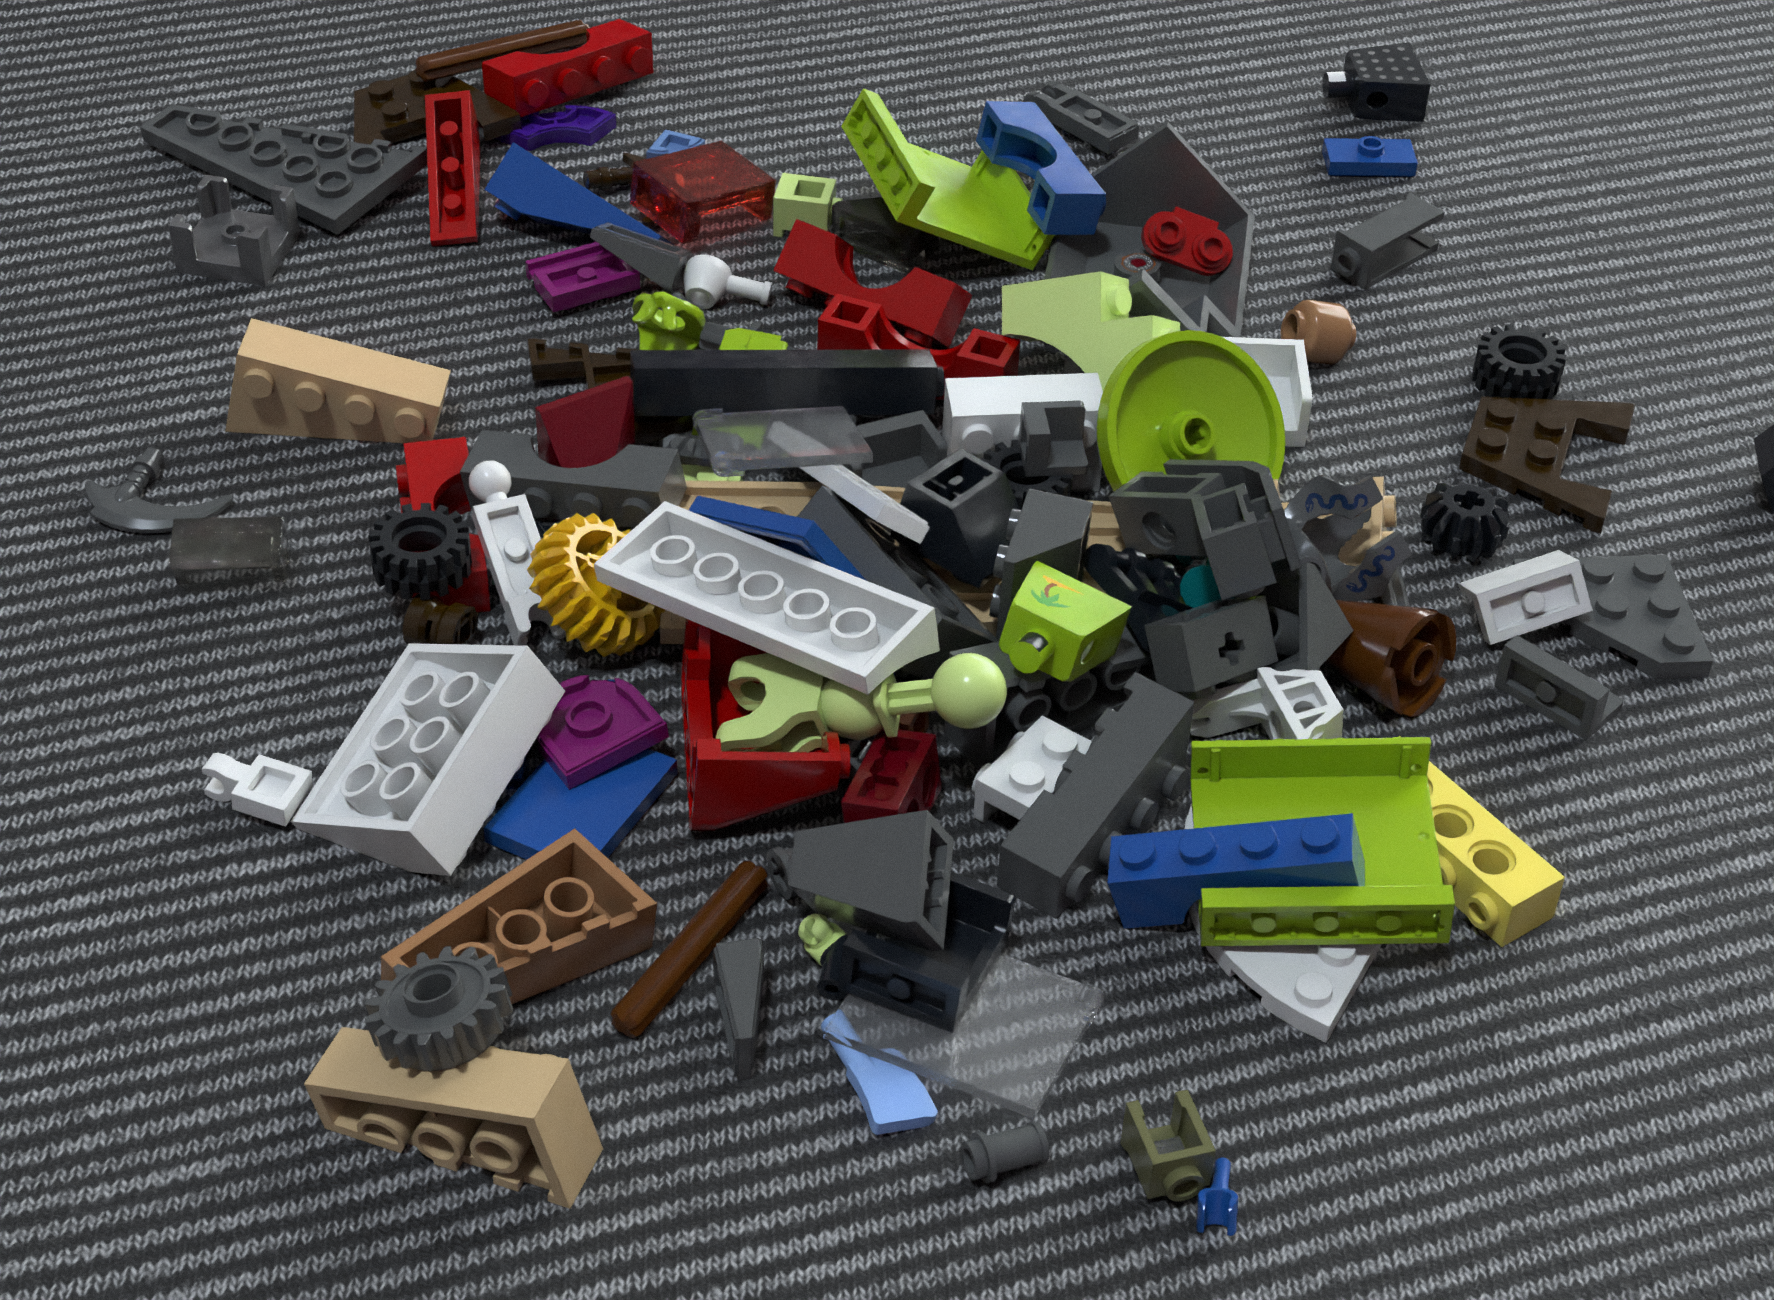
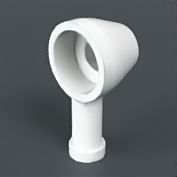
(709, 278)

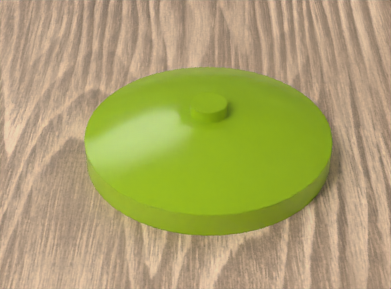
(1187, 401)

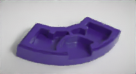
(575, 125)

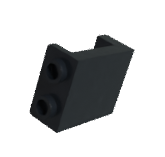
(928, 983)

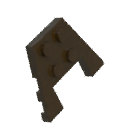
(397, 109)
(598, 370)
(1526, 444)

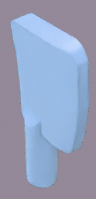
(889, 1094)

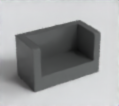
(900, 449)

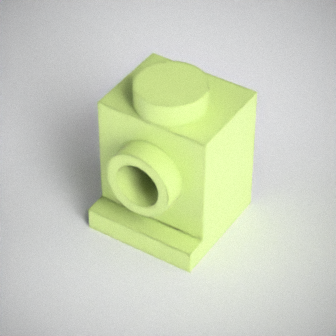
(803, 199)

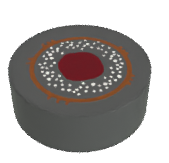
(1134, 260)

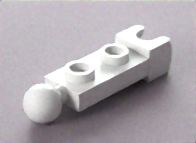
(507, 539)

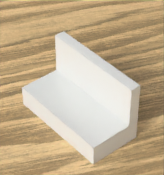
(1528, 596)

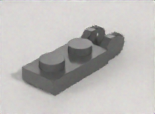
(1084, 117)

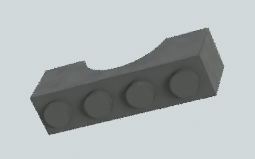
(619, 488)

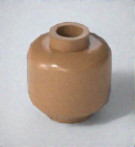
(1323, 327)

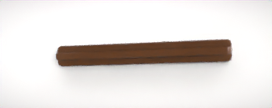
(470, 57)

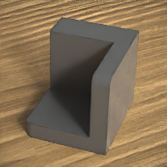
(1052, 438)

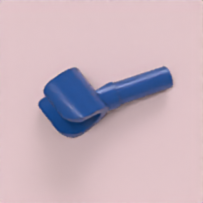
(1218, 1203)

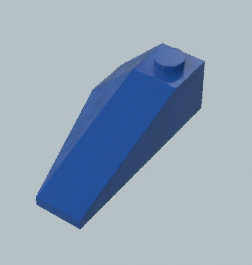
(549, 197)

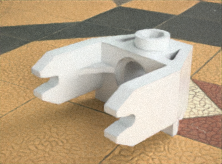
(1285, 702)

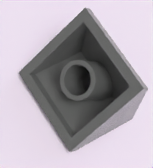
(1303, 619)

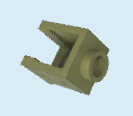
(1172, 1157)

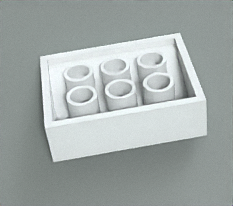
(432, 754)

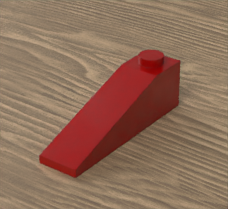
(452, 167)

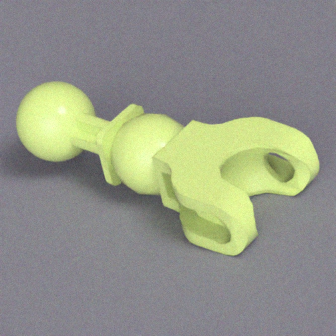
(798, 705)

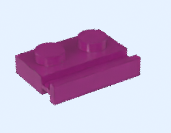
(581, 276)

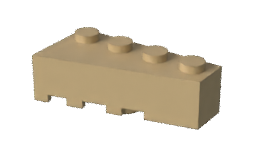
(331, 389)
(494, 1112)

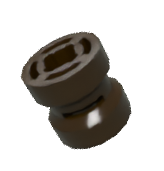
(439, 623)

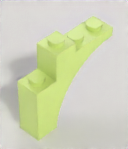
(1082, 318)

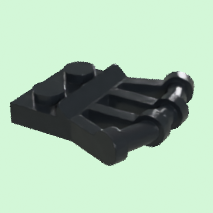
(1144, 584)

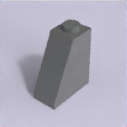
(878, 875)

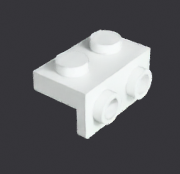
(1025, 769)

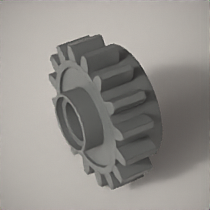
(439, 1010)

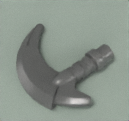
(125, 511)

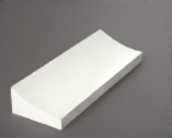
(770, 597)

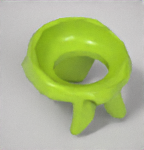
(663, 328)

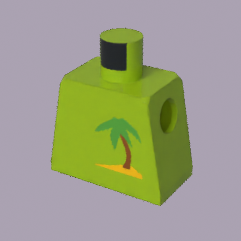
(1061, 625)

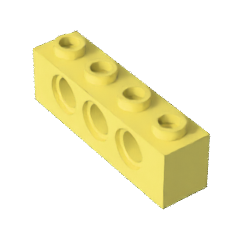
(1491, 870)

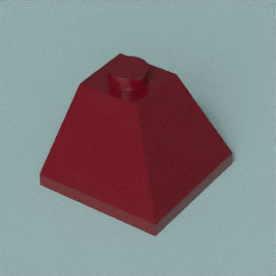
(587, 425)

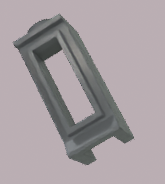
(1386, 242)

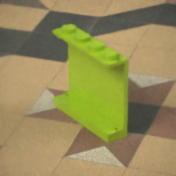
(958, 202)
(1304, 778)

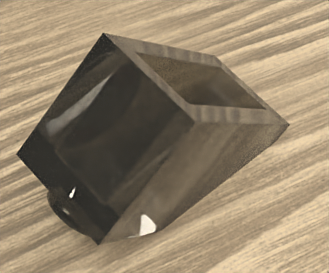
(878, 236)

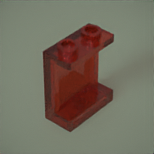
(697, 182)

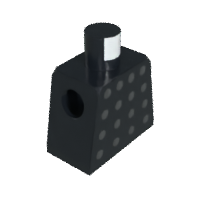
(1381, 83)

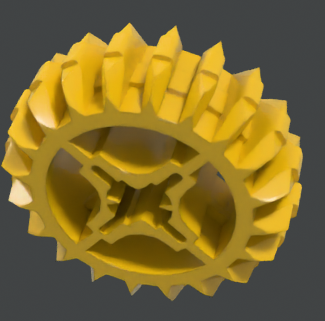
(575, 599)

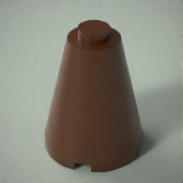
(1395, 654)

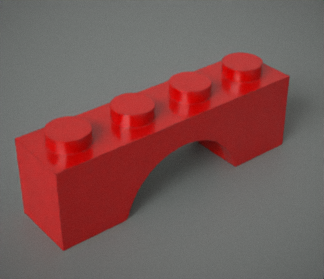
(535, 82)
(919, 303)
(863, 325)
(435, 478)

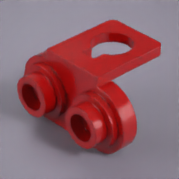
(1187, 241)

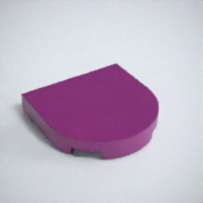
(597, 728)

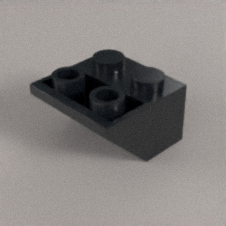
(966, 514)

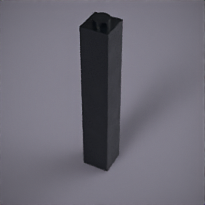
(785, 379)

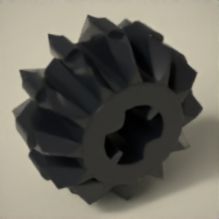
(1464, 520)

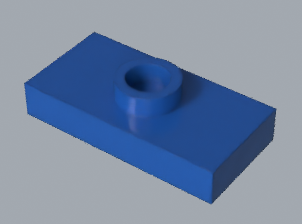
(1369, 157)

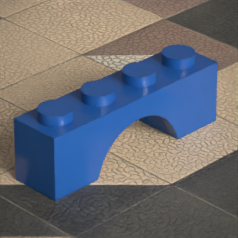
(1064, 192)
(1162, 873)

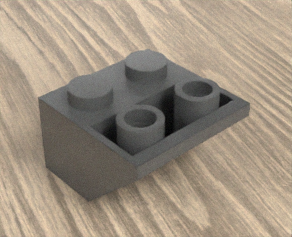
(1047, 531)

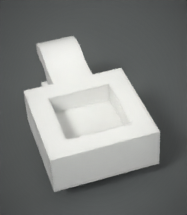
(262, 790)

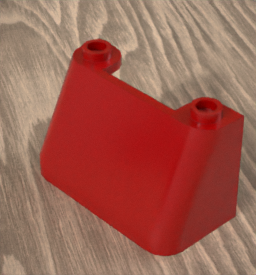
(735, 784)

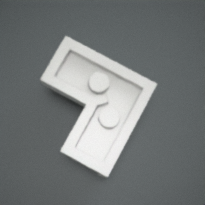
(1287, 370)

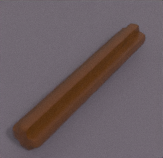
(688, 949)

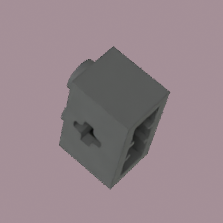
(1212, 645)

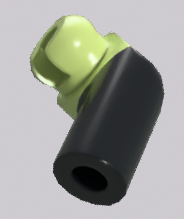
(825, 945)

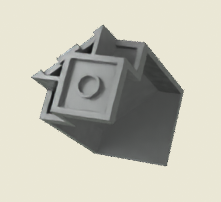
(1151, 179)

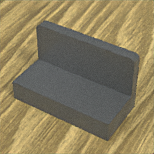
(1555, 688)

